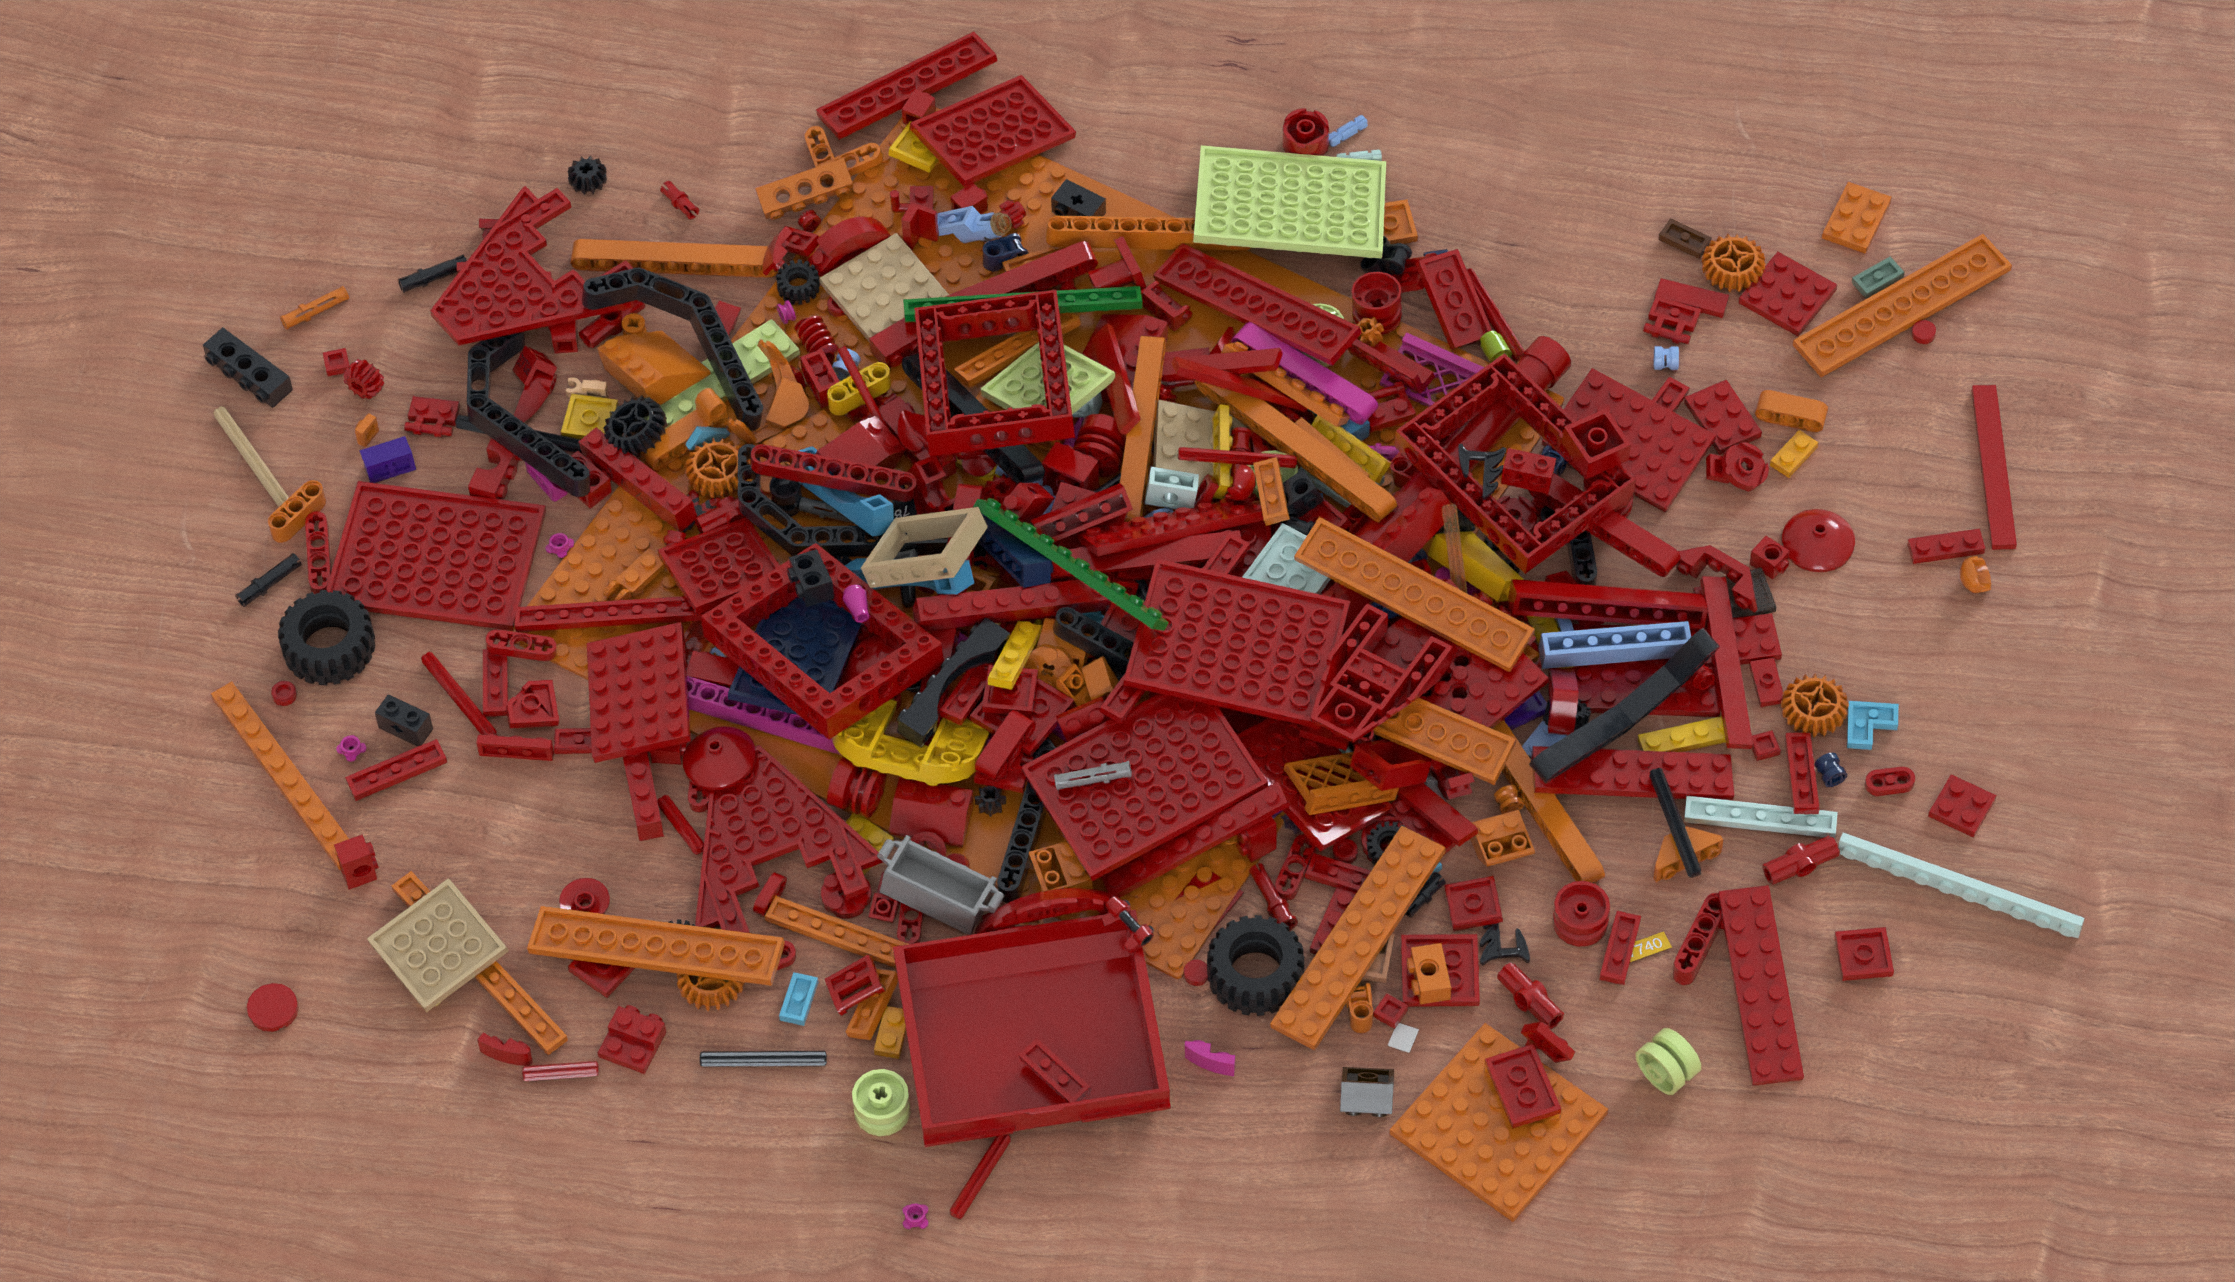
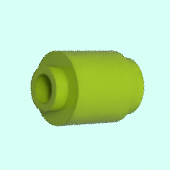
(1494, 346)

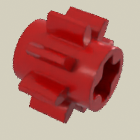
(1014, 211)

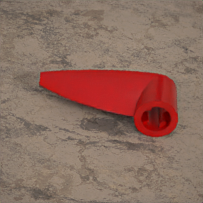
(535, 394)

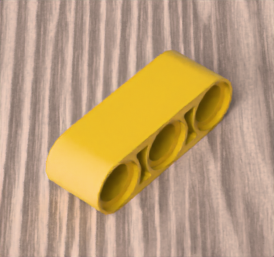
(849, 394)

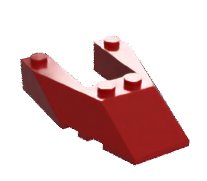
(1366, 690)

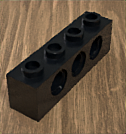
(247, 367)

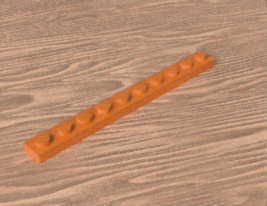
(280, 768)
(499, 983)

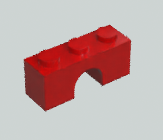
(495, 481)
(929, 485)

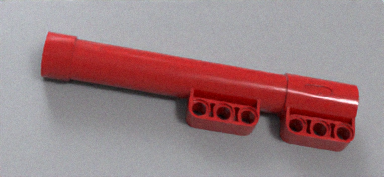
(1542, 361)

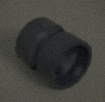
(786, 495)

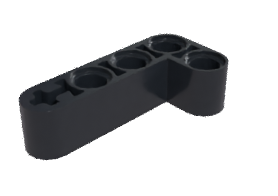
(1579, 549)

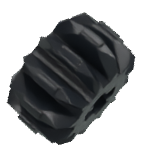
(587, 175)

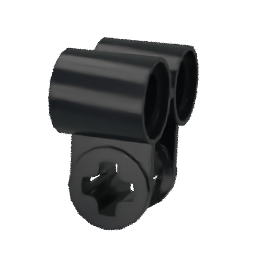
(1392, 261)

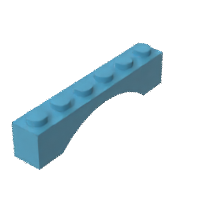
(870, 514)
(955, 585)

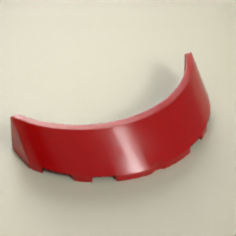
(1045, 905)

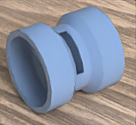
(1672, 358)
(840, 368)

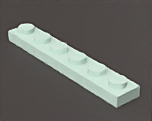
(1759, 817)

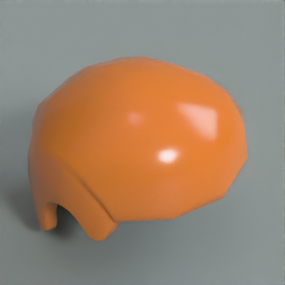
(1975, 575)

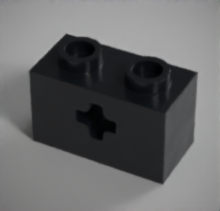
(1077, 201)
(403, 720)

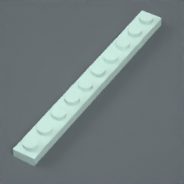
(1960, 885)

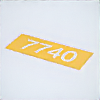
(1650, 945)

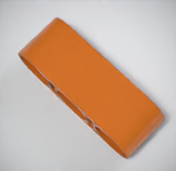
(1791, 411)
(286, 515)

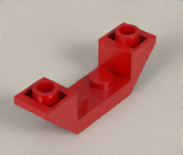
(1696, 559)

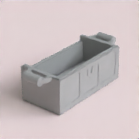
(937, 885)

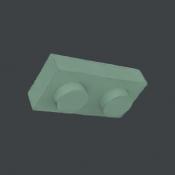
(1878, 277)

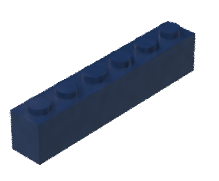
(1015, 556)

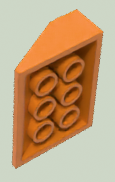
(651, 365)

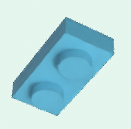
(798, 999)

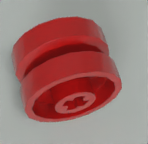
(1581, 913)

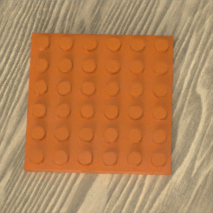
(1468, 1136)

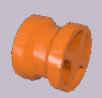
(633, 320)
(1508, 799)

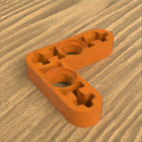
(864, 151)

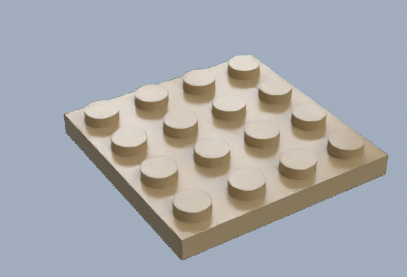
(877, 281)
(1184, 427)
(437, 945)

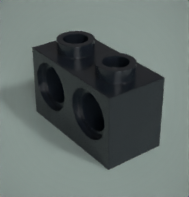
(1300, 495)
(810, 578)

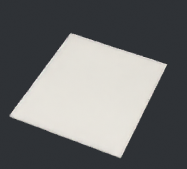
(1403, 1037)

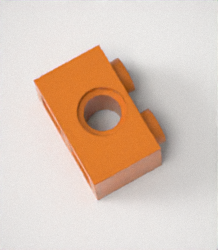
(1429, 959)

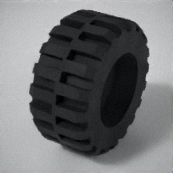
(320, 612)
(1247, 937)

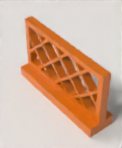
(1338, 797)

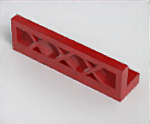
(1393, 364)

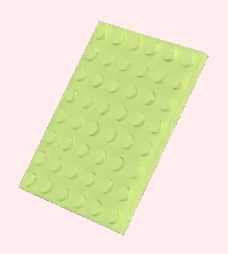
(1290, 202)

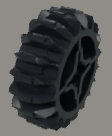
(632, 421)

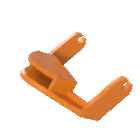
(789, 404)

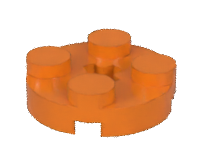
(1050, 655)

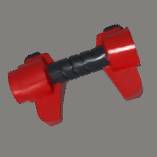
(1119, 912)

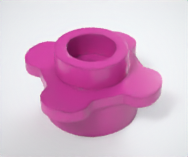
(559, 540)
(349, 742)
(915, 1209)

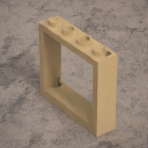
(962, 525)

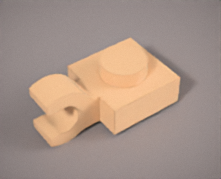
(589, 388)

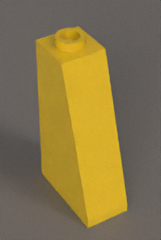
(1481, 564)

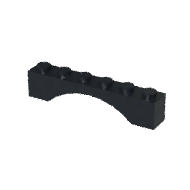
(981, 648)

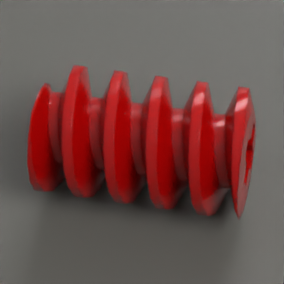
(816, 336)

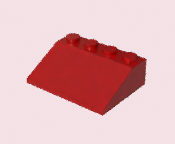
(1128, 333)

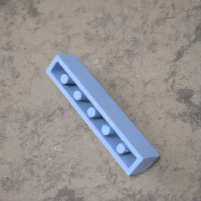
(1612, 644)

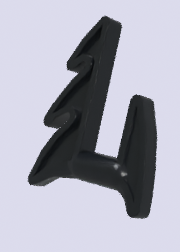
(1490, 459)
(1494, 950)

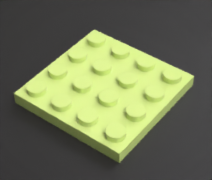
(1023, 382)

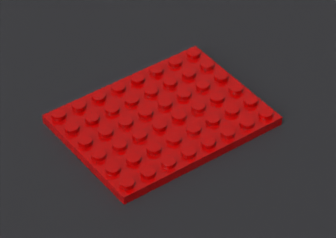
(437, 554)
(1235, 642)
(1182, 769)

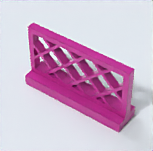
(1440, 359)

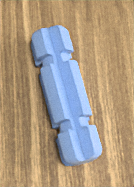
(1347, 130)

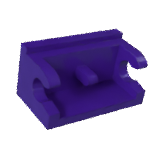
(388, 460)

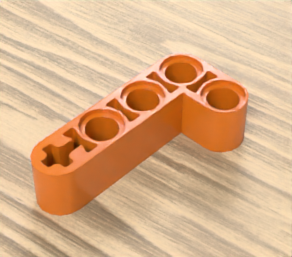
(709, 413)

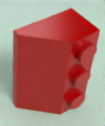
(931, 809)

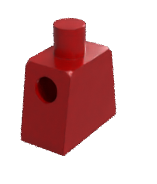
(1027, 501)

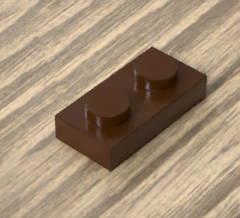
(1684, 238)

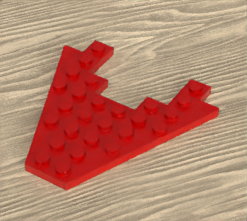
(505, 288)
(763, 820)

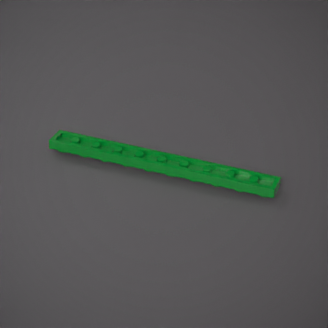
(1068, 300)
(1077, 567)

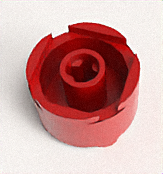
(1305, 133)

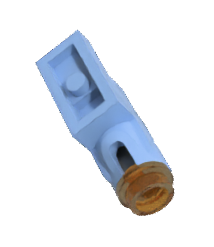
(971, 226)

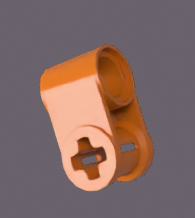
(1360, 1005)

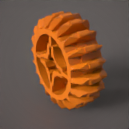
(1733, 262)
(714, 459)
(1827, 712)
(708, 991)

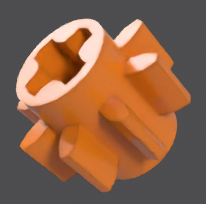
(1370, 331)

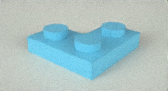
(1867, 716)

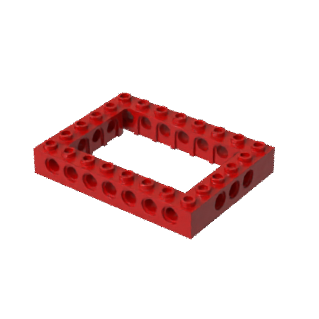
(989, 318)
(1503, 379)
(914, 656)

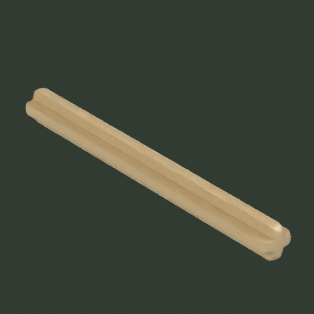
(250, 455)

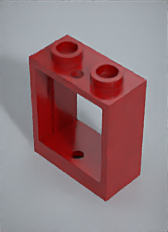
(1373, 755)

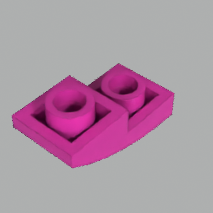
(1200, 1054)

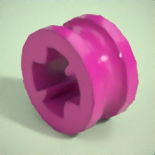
(786, 312)

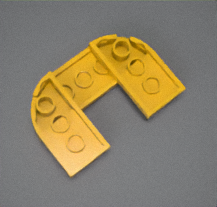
(945, 760)

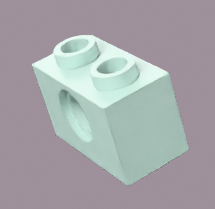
(1171, 488)

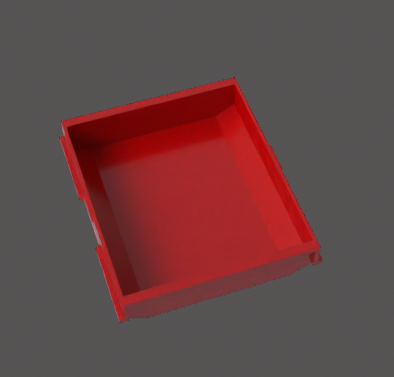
(992, 993)

